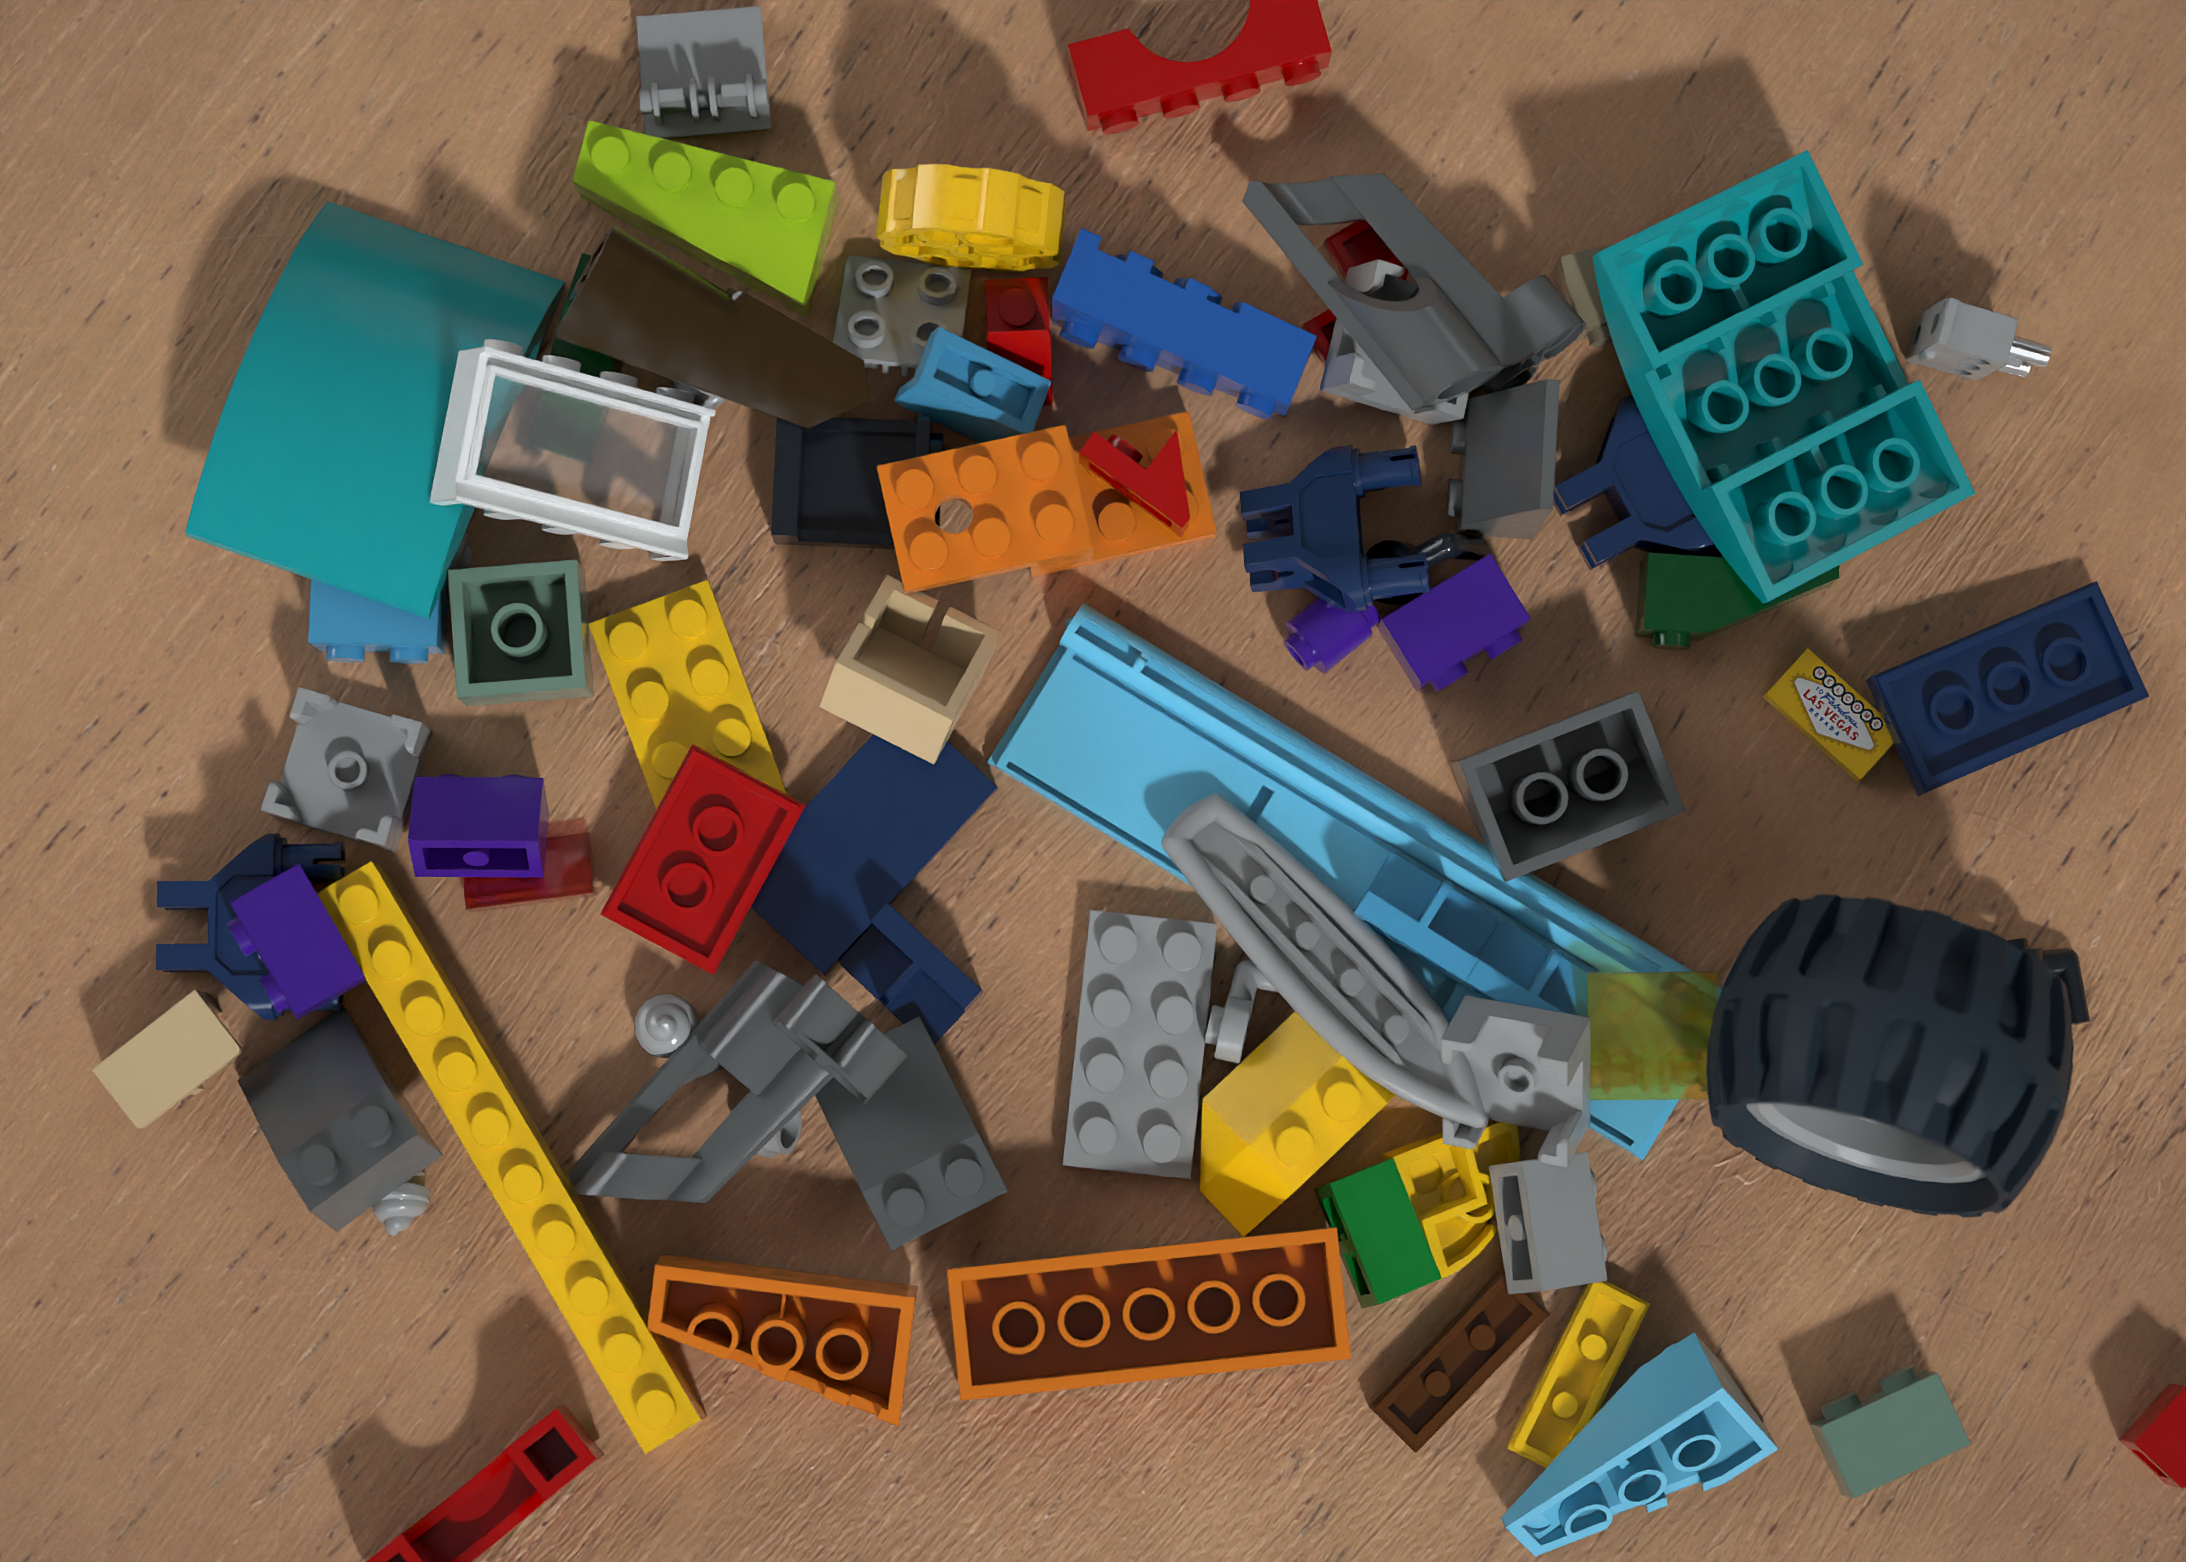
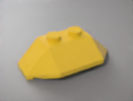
(1279, 1121)

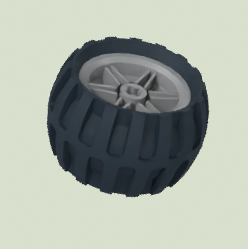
(1891, 1055)

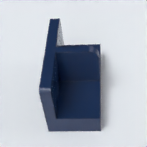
(909, 974)

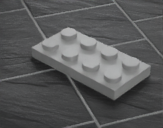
(1140, 1044)

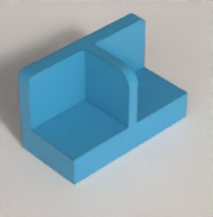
(973, 390)
(1426, 917)
(1527, 973)

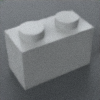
(1548, 1224)

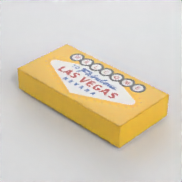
(1831, 714)

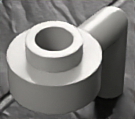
(1230, 1024)

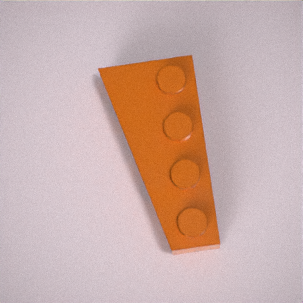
(793, 1326)

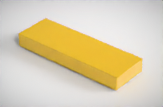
(1578, 1371)

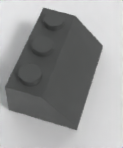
(1568, 786)

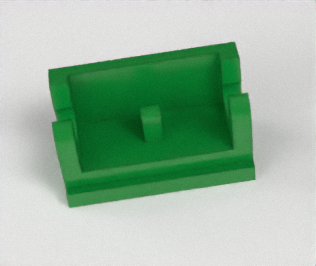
(1378, 1233)

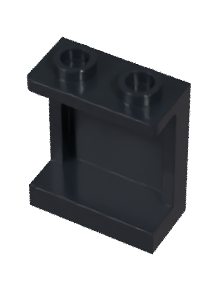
(830, 479)

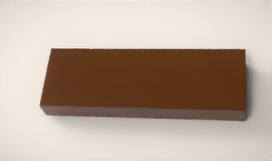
(1458, 1361)

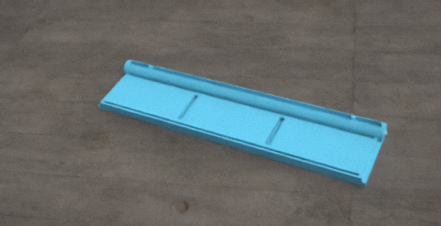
(1142, 736)

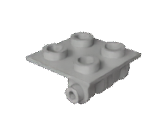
(703, 73)
(895, 306)

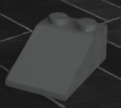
(1505, 461)
(337, 1120)
(912, 1143)

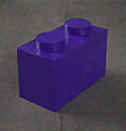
(1454, 624)
(478, 826)
(295, 942)

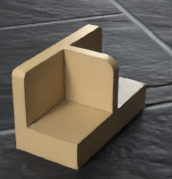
(168, 1059)

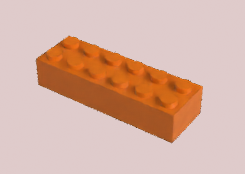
(1148, 1313)

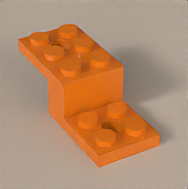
(1032, 505)

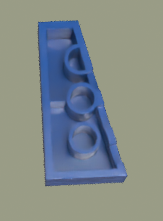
(1179, 328)

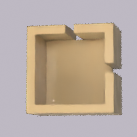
(895, 685)

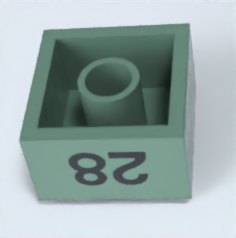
(520, 633)

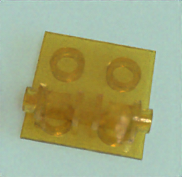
(1650, 1034)

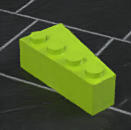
(717, 208)

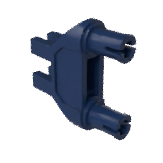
(1639, 491)
(1321, 532)
(222, 956)

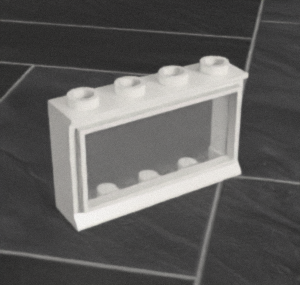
(571, 450)

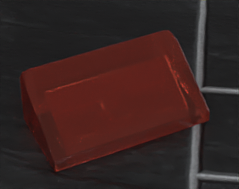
(567, 876)

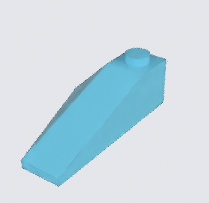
(1659, 1433)

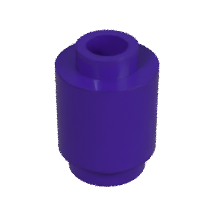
(1326, 635)

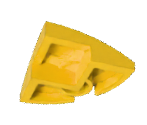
(1454, 1191)

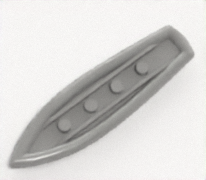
(1322, 958)

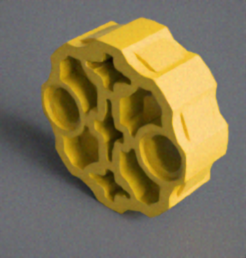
(971, 218)

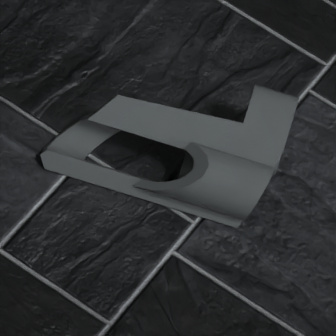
(1453, 326)
(778, 1043)

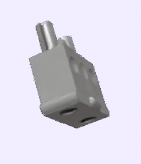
(1972, 342)

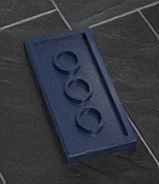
(2007, 688)
(866, 844)

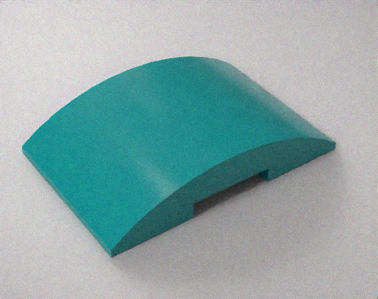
(1774, 380)
(347, 402)

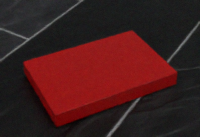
(702, 859)

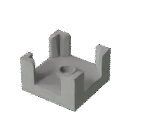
(1354, 375)
(348, 770)
(1527, 1070)

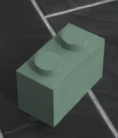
(1888, 1431)

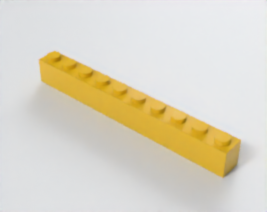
(511, 1156)

